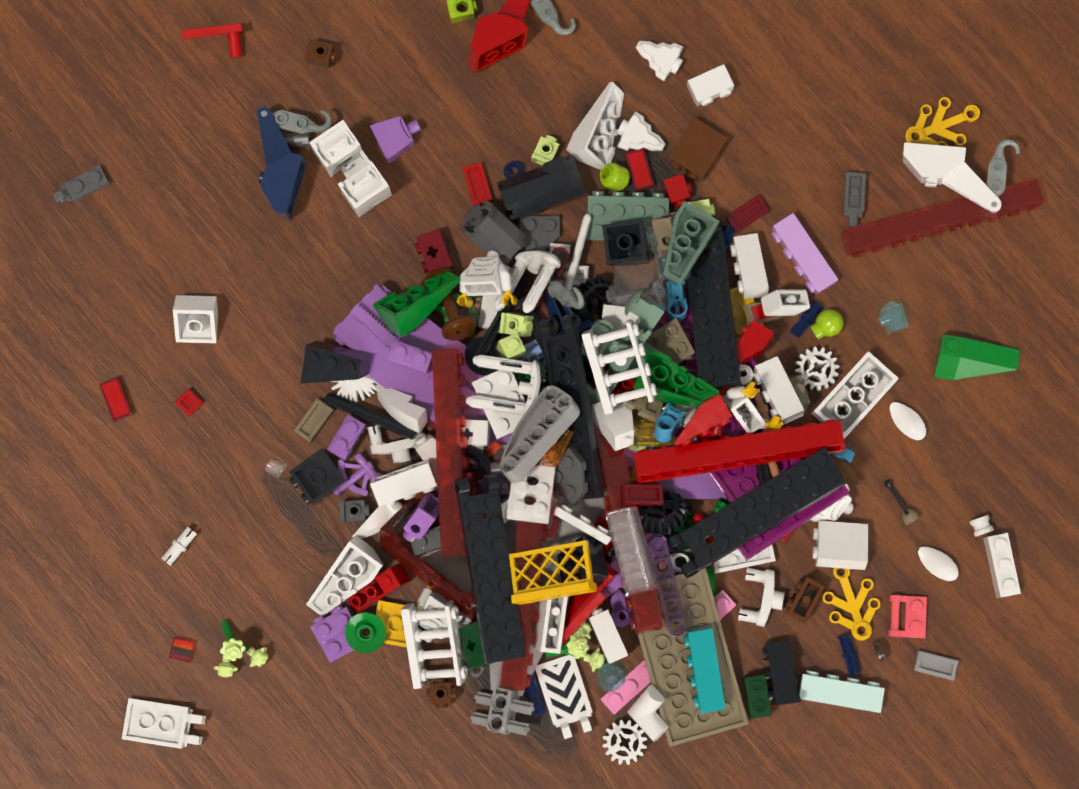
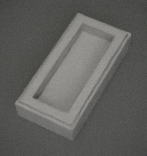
(935, 665)

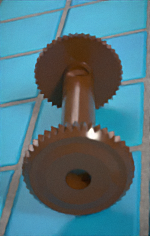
(458, 326)

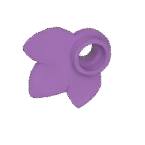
(618, 606)

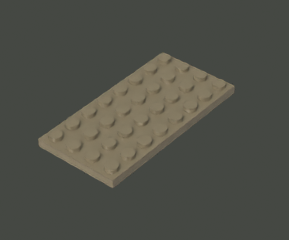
(670, 672)

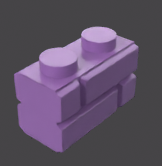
(410, 356)
(346, 437)

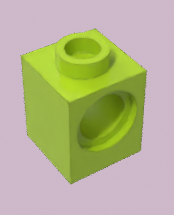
(457, 16)

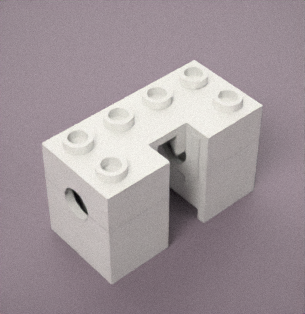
(341, 151)

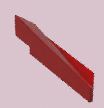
(584, 606)

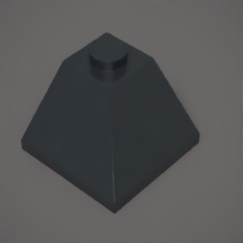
(626, 243)

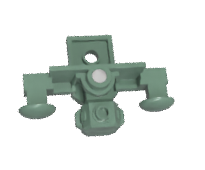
(649, 317)

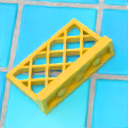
(556, 590)

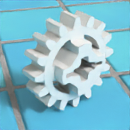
(812, 360)
(616, 747)

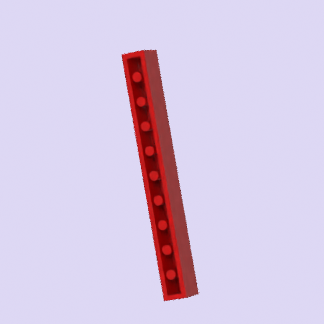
(738, 451)

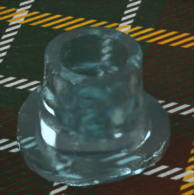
(610, 677)

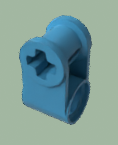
(668, 423)

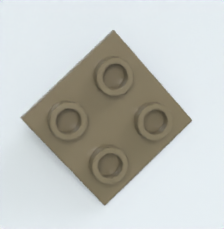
(672, 342)

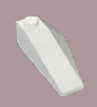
(595, 134)

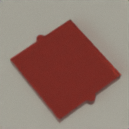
(553, 506)

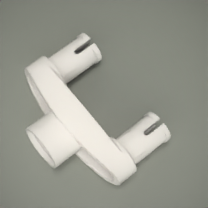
(398, 449)
(771, 598)

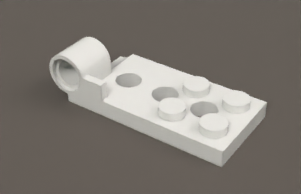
(542, 492)

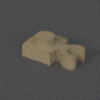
(645, 409)

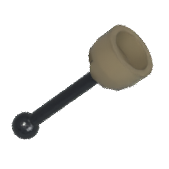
(909, 515)

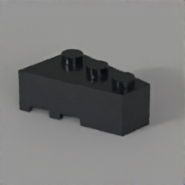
(333, 363)
(780, 673)

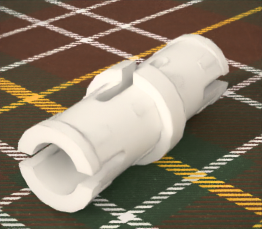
(179, 546)

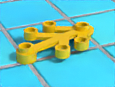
(938, 126)
(853, 606)

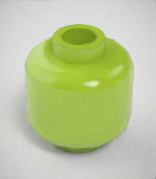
(614, 177)

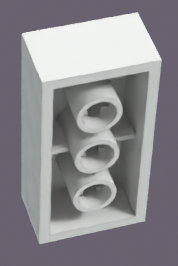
(854, 382)

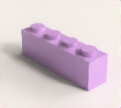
(804, 254)

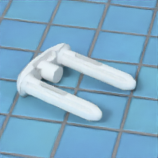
(533, 261)
(531, 389)

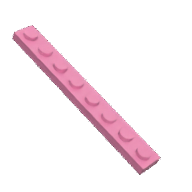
(639, 677)

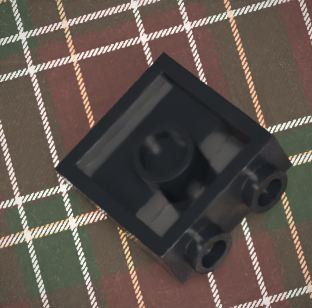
(316, 477)

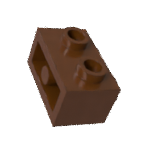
(804, 600)

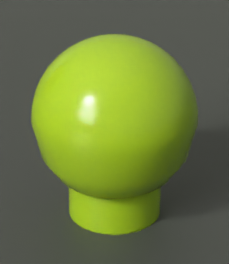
(827, 324)

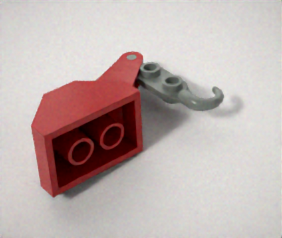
(506, 32)

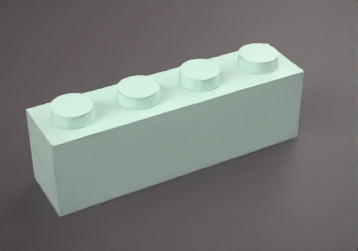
(841, 693)

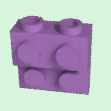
(331, 633)

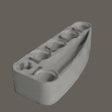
(538, 431)

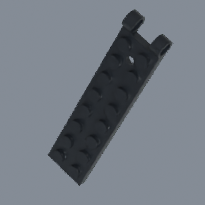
(713, 316)
(570, 377)
(759, 511)
(490, 571)

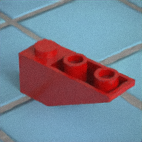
(753, 342)
(708, 414)
(379, 588)

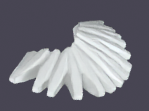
(351, 388)

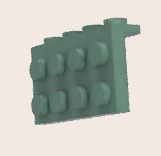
(622, 208)

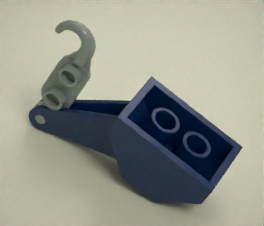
(284, 169)
(558, 303)

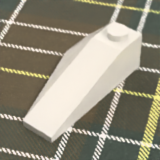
(350, 572)

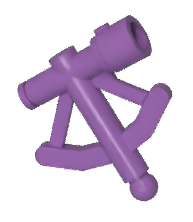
(364, 469)

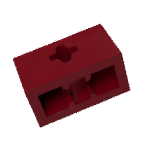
(433, 241)

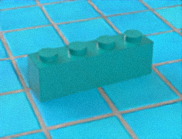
(705, 669)

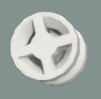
(981, 525)

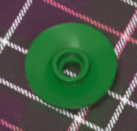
(358, 640)

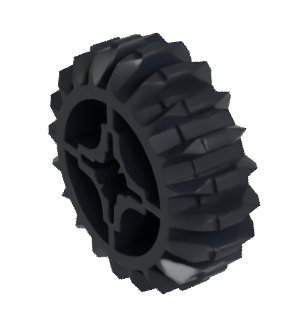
(591, 298)
(666, 517)

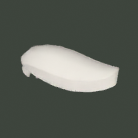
(908, 421)
(938, 563)

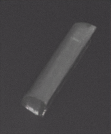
(631, 550)

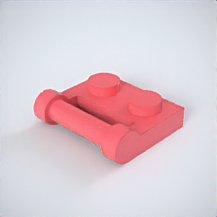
(913, 619)

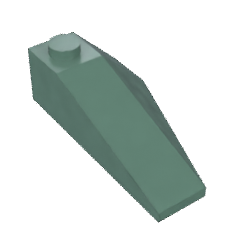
(688, 239)

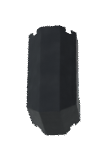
(541, 189)

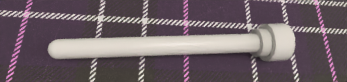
(577, 251)

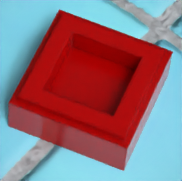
(188, 402)

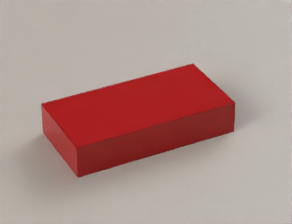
(477, 183)

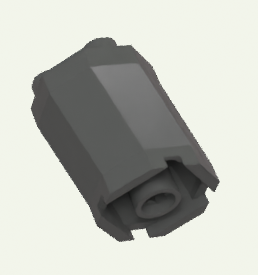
(492, 231)

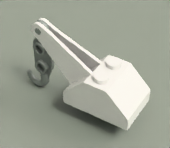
(946, 166)

